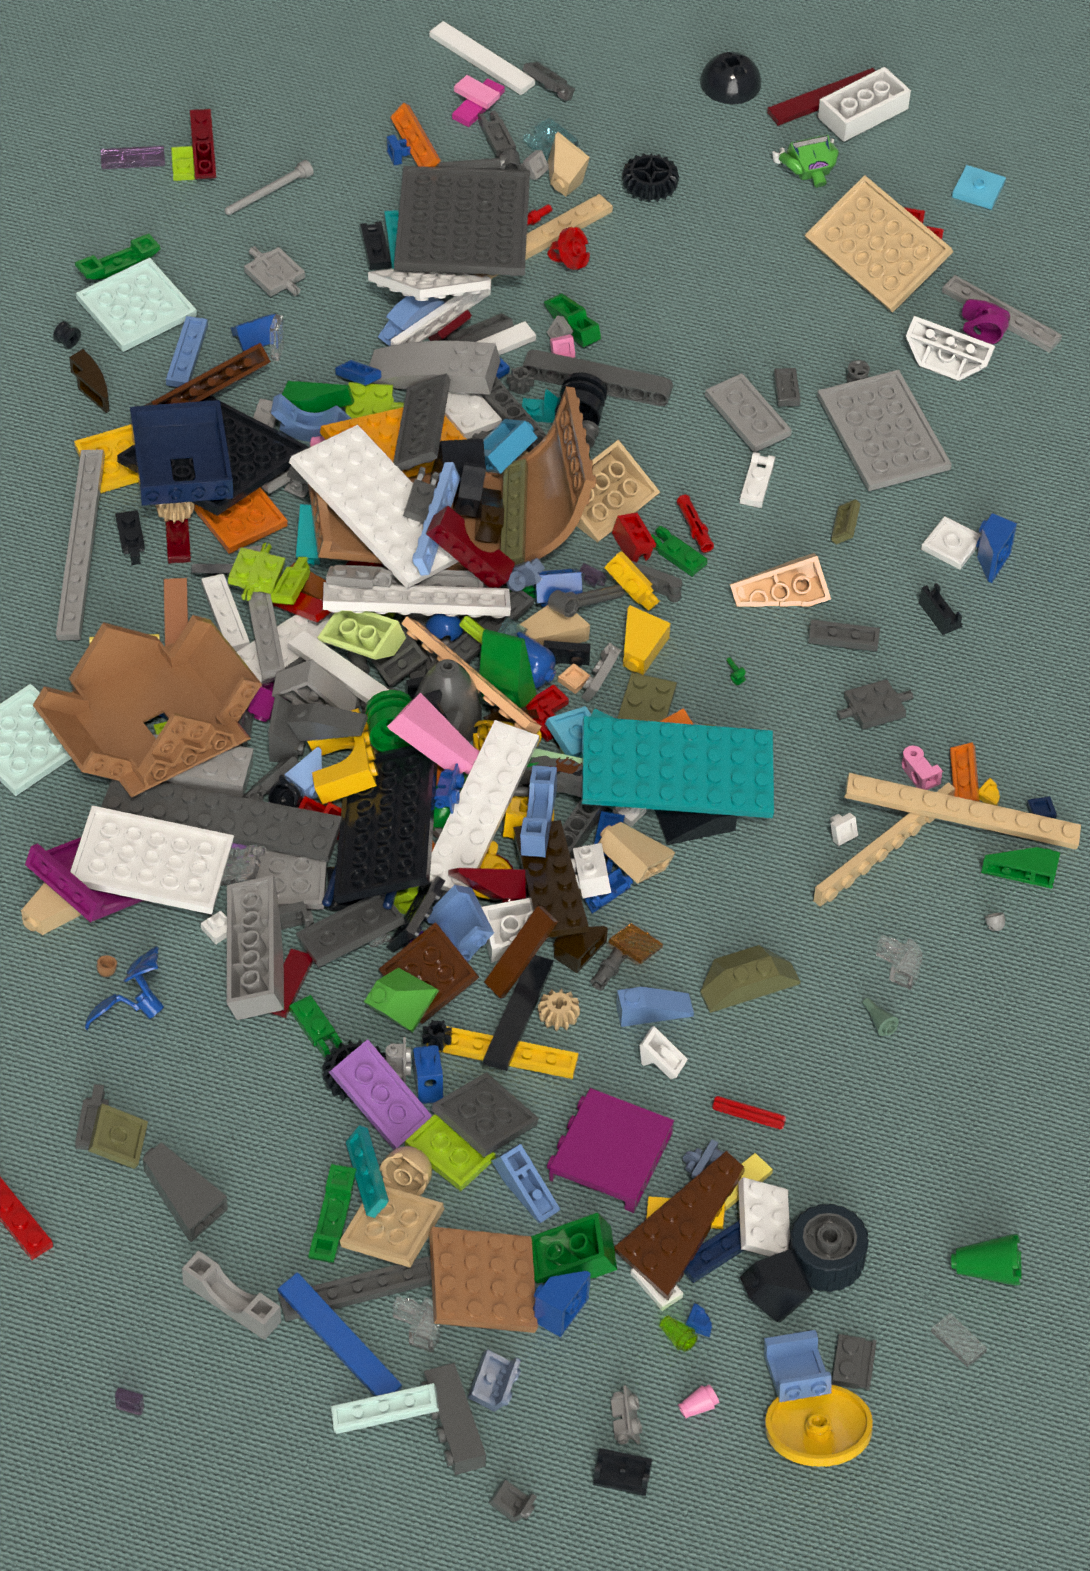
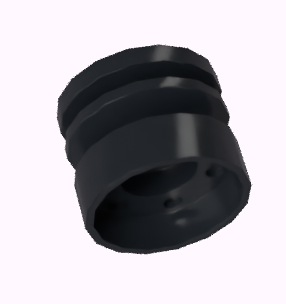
(591, 393)

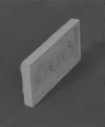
(748, 412)

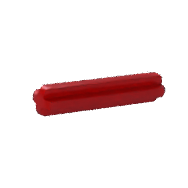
(749, 1112)

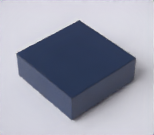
(1042, 806)

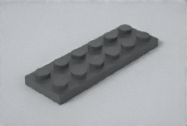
(422, 422)

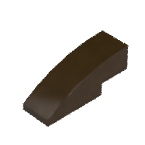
(90, 379)

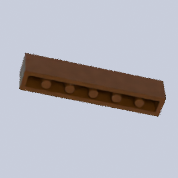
(217, 377)

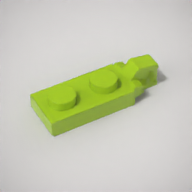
(291, 582)

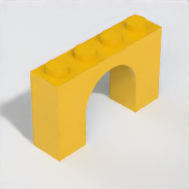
(351, 774)

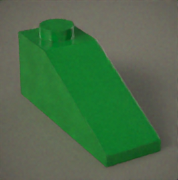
(317, 396)
(1028, 865)

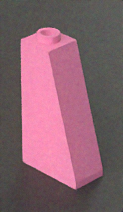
(433, 735)

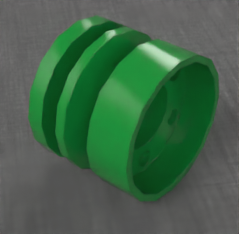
(380, 712)

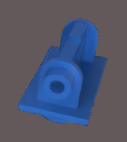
(448, 788)
(618, 885)

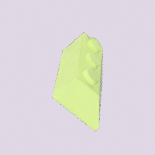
(363, 633)

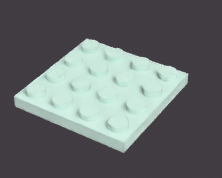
(136, 304)
(26, 743)

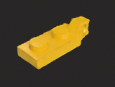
(632, 580)

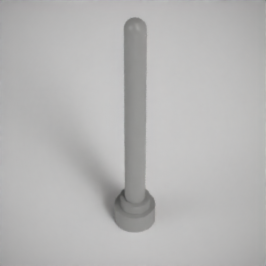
(302, 170)

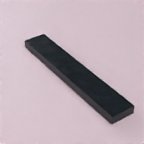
(518, 1013)

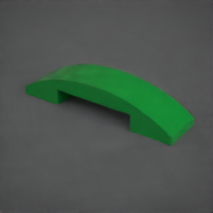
(139, 250)
(333, 1213)

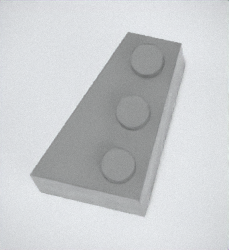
(312, 684)

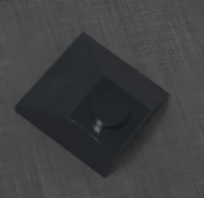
(777, 1284)

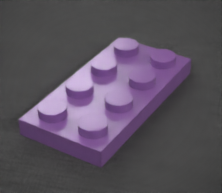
(380, 1094)

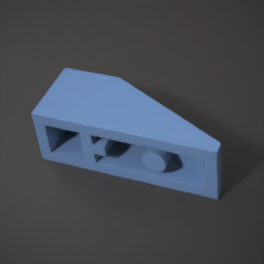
(651, 1005)
(526, 1183)

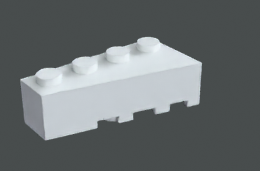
(506, 923)

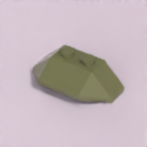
(746, 977)

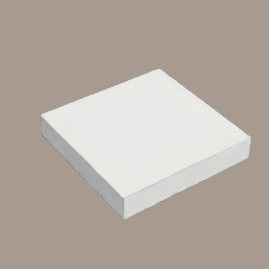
(951, 542)

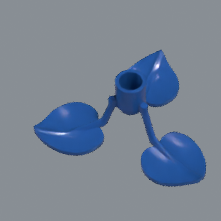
(145, 999)

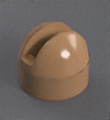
(106, 965)

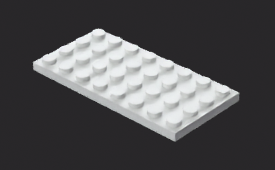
(369, 498)

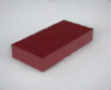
(450, 326)

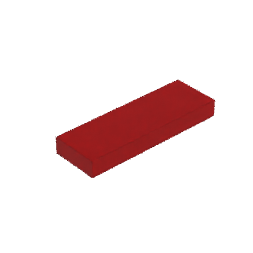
(307, 607)

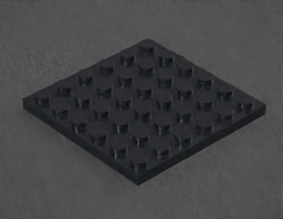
(254, 452)

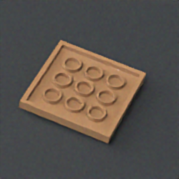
(482, 1279)

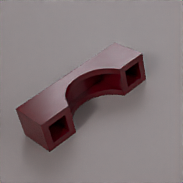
(449, 532)

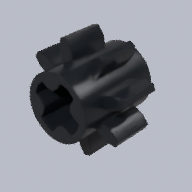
(437, 1034)

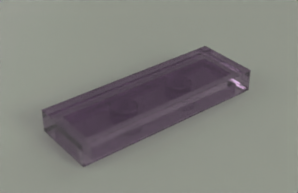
(132, 157)

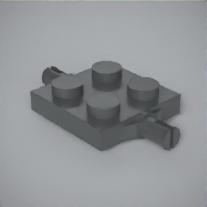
(874, 704)

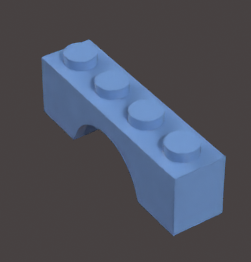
(540, 810)

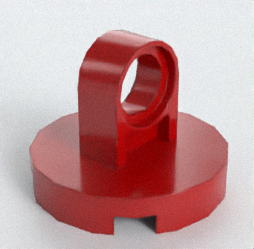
(571, 248)

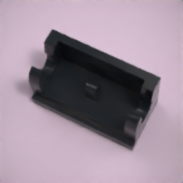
(939, 610)
(622, 1472)

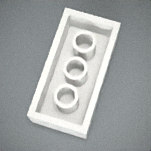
(864, 104)

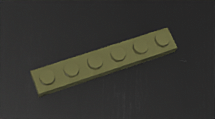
(515, 510)

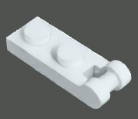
(757, 480)

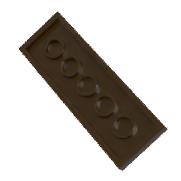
(553, 883)

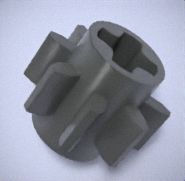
(520, 380)

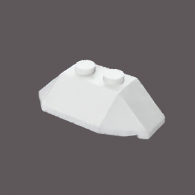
(947, 350)

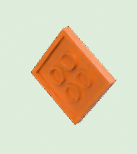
(245, 521)

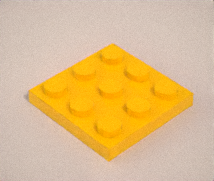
(113, 443)

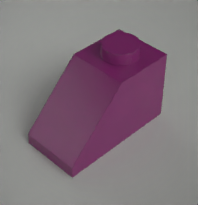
(263, 702)

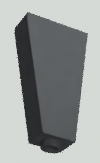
(184, 1191)

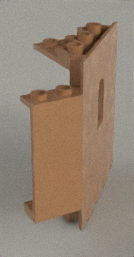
(134, 678)

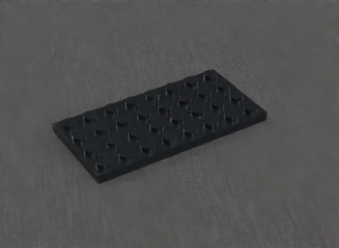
(388, 828)

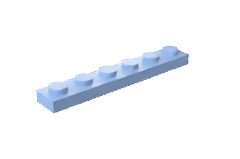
(443, 497)

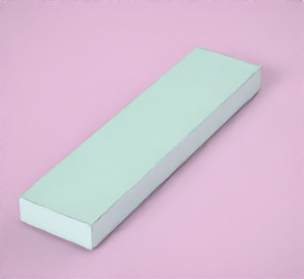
(385, 1408)

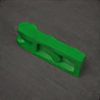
(678, 552)
(314, 1024)

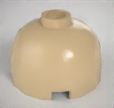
(407, 1170)

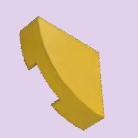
(989, 793)

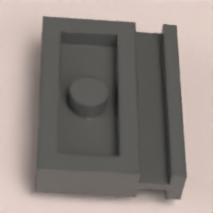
(854, 1362)

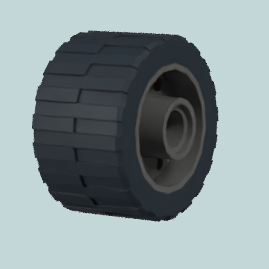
(830, 1246)

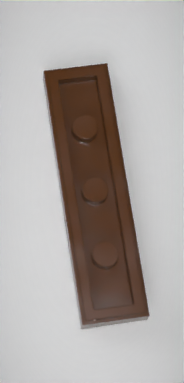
(521, 951)

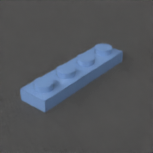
(187, 351)

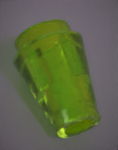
(680, 1334)

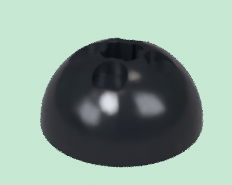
(731, 78)

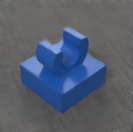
(397, 149)

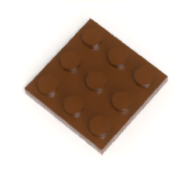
(437, 963)

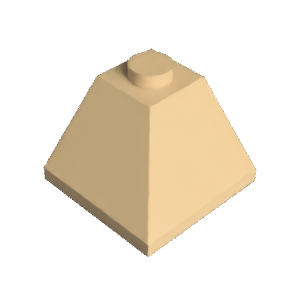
(566, 165)

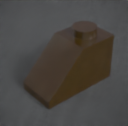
(579, 948)

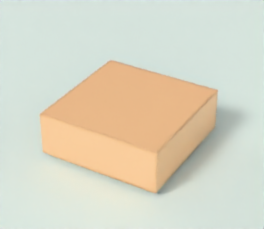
(573, 678)

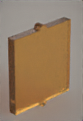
(635, 943)

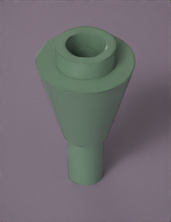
(884, 1021)

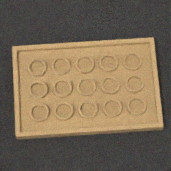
(878, 243)

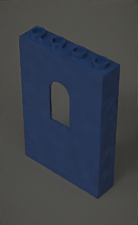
(180, 433)

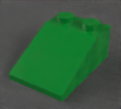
(507, 666)
(574, 1248)

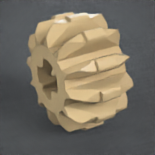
(175, 511)
(559, 1009)

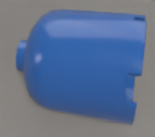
(541, 661)

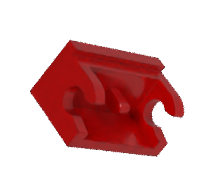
(633, 536)

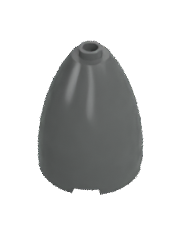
(457, 693)

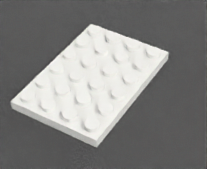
(152, 859)

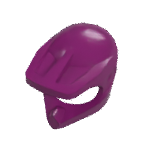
(987, 317)

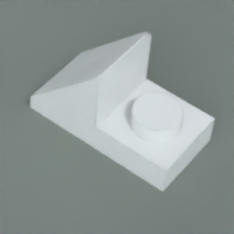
(660, 1051)

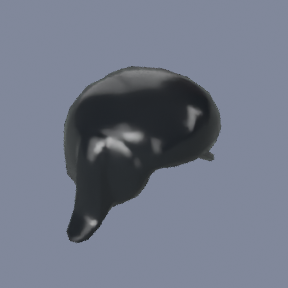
(285, 793)

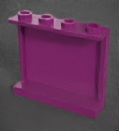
(54, 869)
(612, 1147)

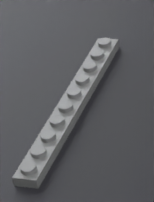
(80, 545)

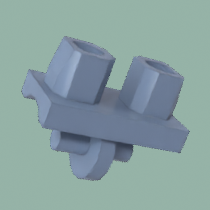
(525, 575)
(699, 1163)

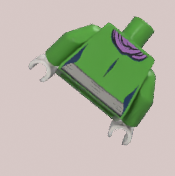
(810, 158)

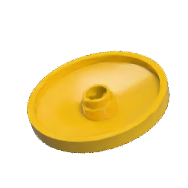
(820, 1428)

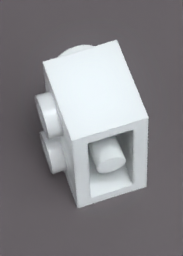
(591, 870)

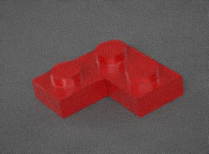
(547, 704)

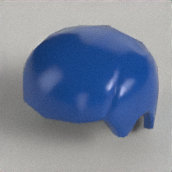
(443, 625)

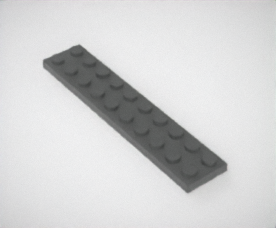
(249, 820)

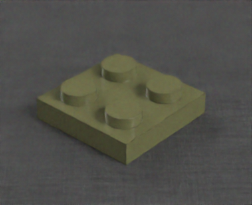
(118, 1136)

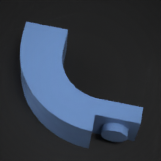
(406, 314)
(303, 424)

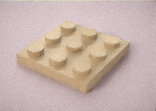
(396, 1231)

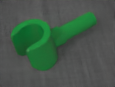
(738, 673)

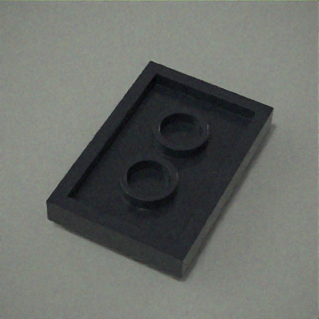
(418, 911)

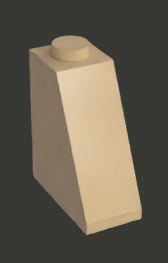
(554, 626)
(635, 852)
(47, 911)

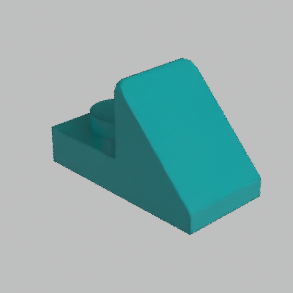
(540, 409)

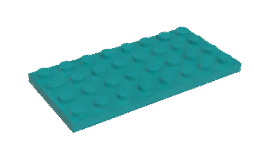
(677, 767)

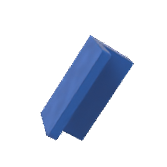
(254, 331)

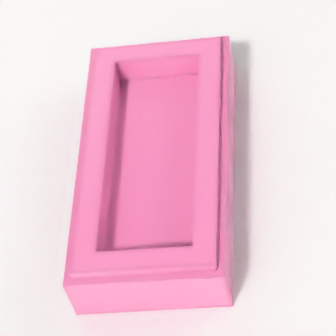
(476, 92)

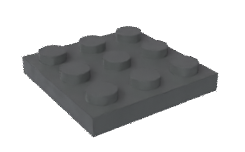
(485, 1114)

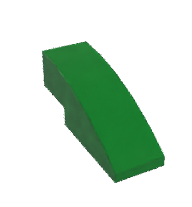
(584, 329)

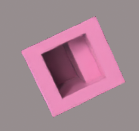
(919, 769)

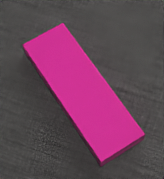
(468, 111)

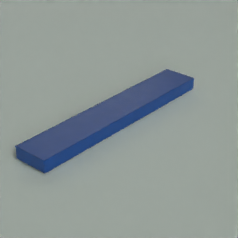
(338, 1336)

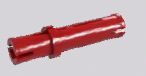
(698, 530)

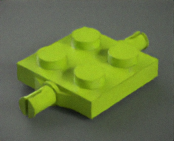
(371, 399)
(256, 571)

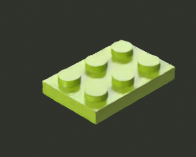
(449, 1152)

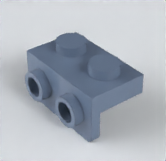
(494, 1380)

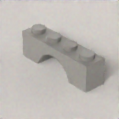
(252, 1311)

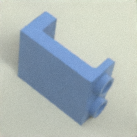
(462, 920)
(796, 1366)

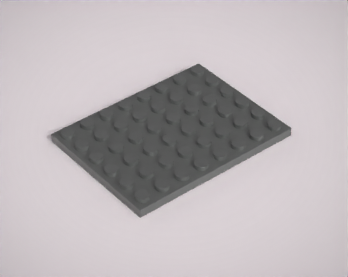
(462, 221)

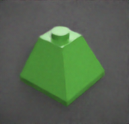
(401, 998)

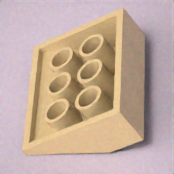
(618, 491)

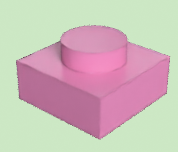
(563, 346)

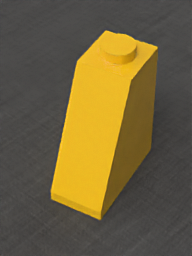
(643, 639)

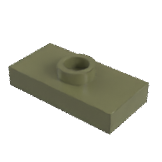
(845, 521)

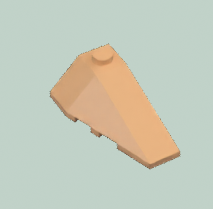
(789, 584)

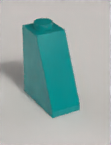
(306, 536)

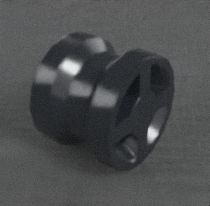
(66, 334)

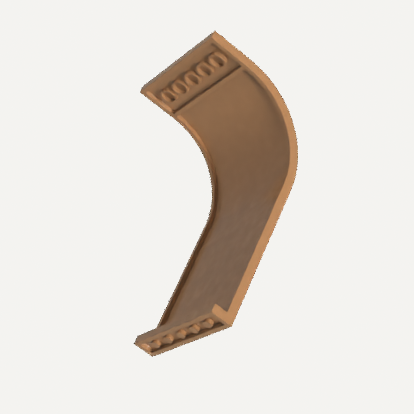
(556, 495)

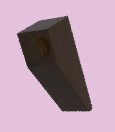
(490, 516)

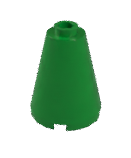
(991, 1260)

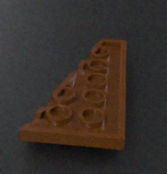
(674, 1233)

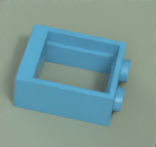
(507, 443)

